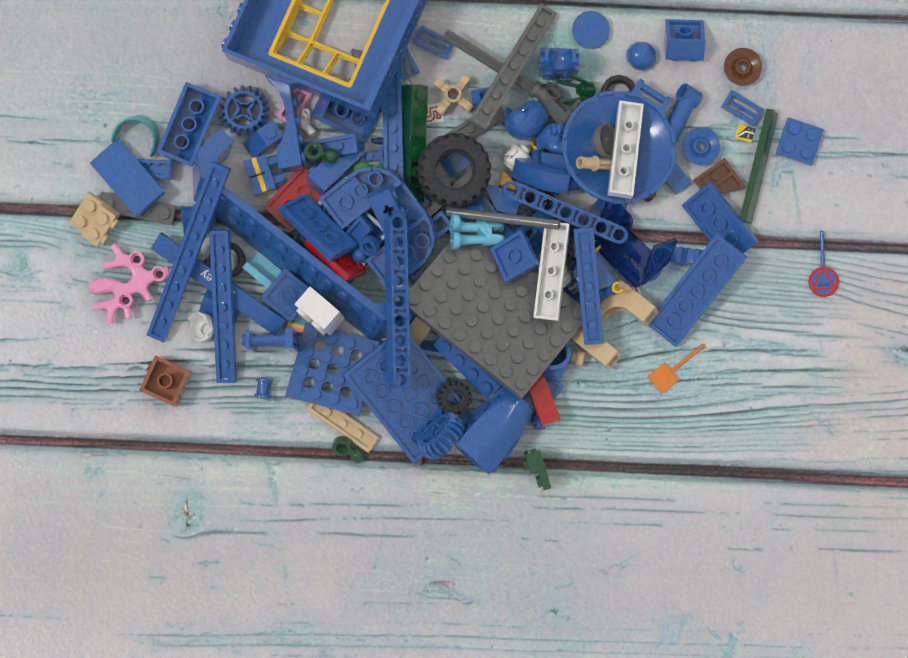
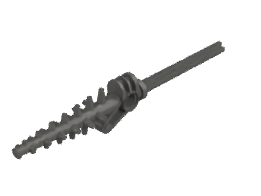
(545, 93)

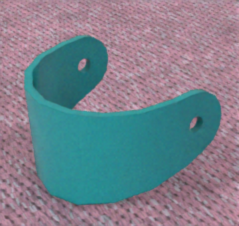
(145, 120)

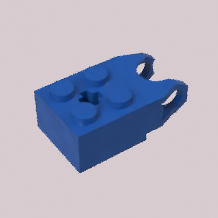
(557, 62)

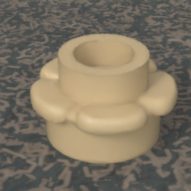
(578, 358)

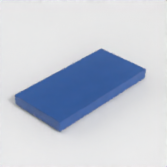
(127, 177)
(715, 215)
(317, 227)

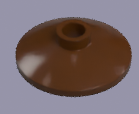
(744, 57)

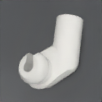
(305, 122)

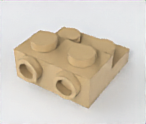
(95, 219)

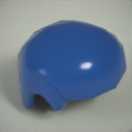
(641, 55)

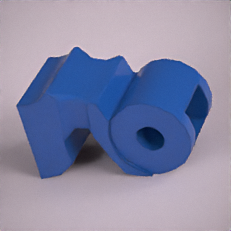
(685, 256)

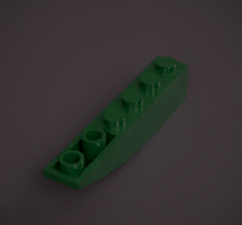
(414, 133)

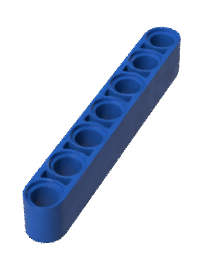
(557, 205)

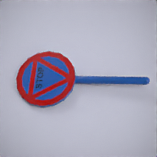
(823, 280)

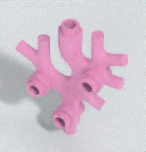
(138, 284)

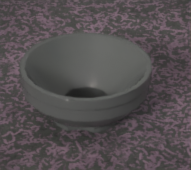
(603, 140)

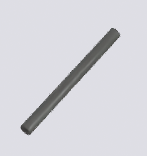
(504, 218)

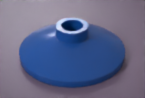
(701, 136)

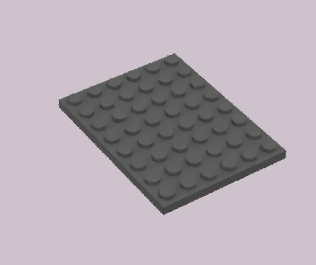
(492, 319)

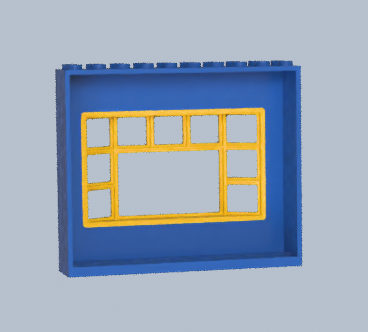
(266, 24)

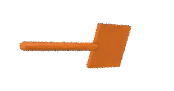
(664, 377)

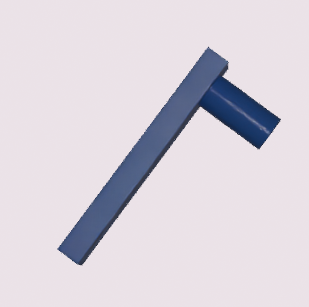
(344, 144)

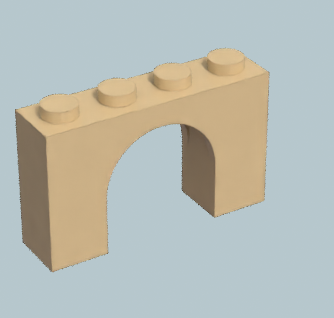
(626, 301)

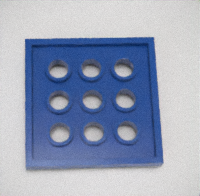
(302, 370)

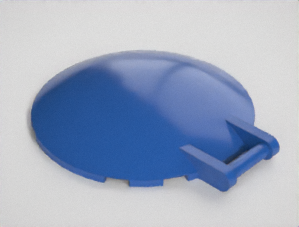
(655, 149)

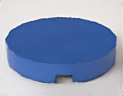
(590, 29)

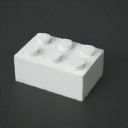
(318, 310)

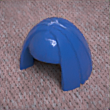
(525, 125)

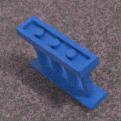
(289, 339)

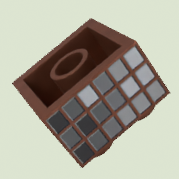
(166, 381)

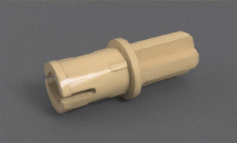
(593, 163)

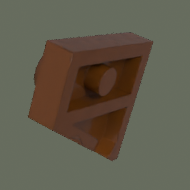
(722, 177)

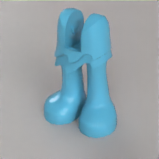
(482, 228)

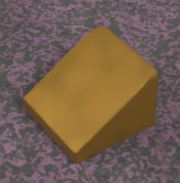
(505, 178)

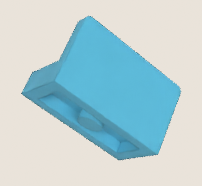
(262, 269)

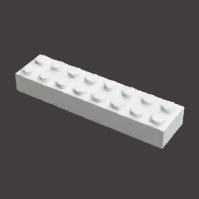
(625, 149)
(551, 273)

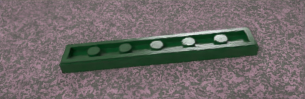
(759, 166)

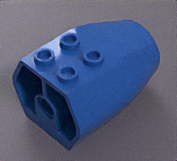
(494, 430)

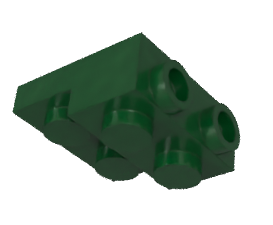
(535, 463)

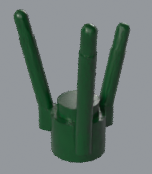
(584, 89)

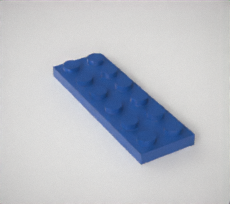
(697, 289)

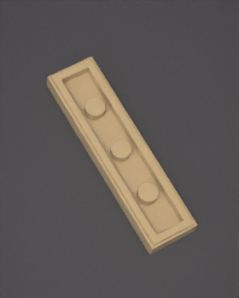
(346, 426)

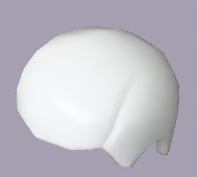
(201, 326)

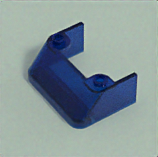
(632, 257)

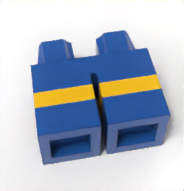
(260, 174)

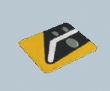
(744, 133)

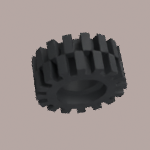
(448, 387)

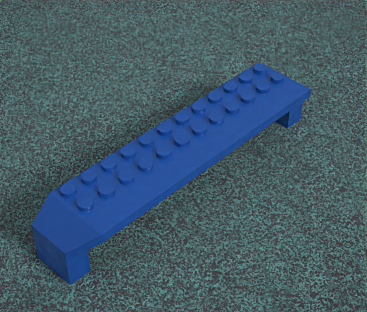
(284, 251)

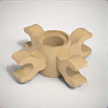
(442, 86)

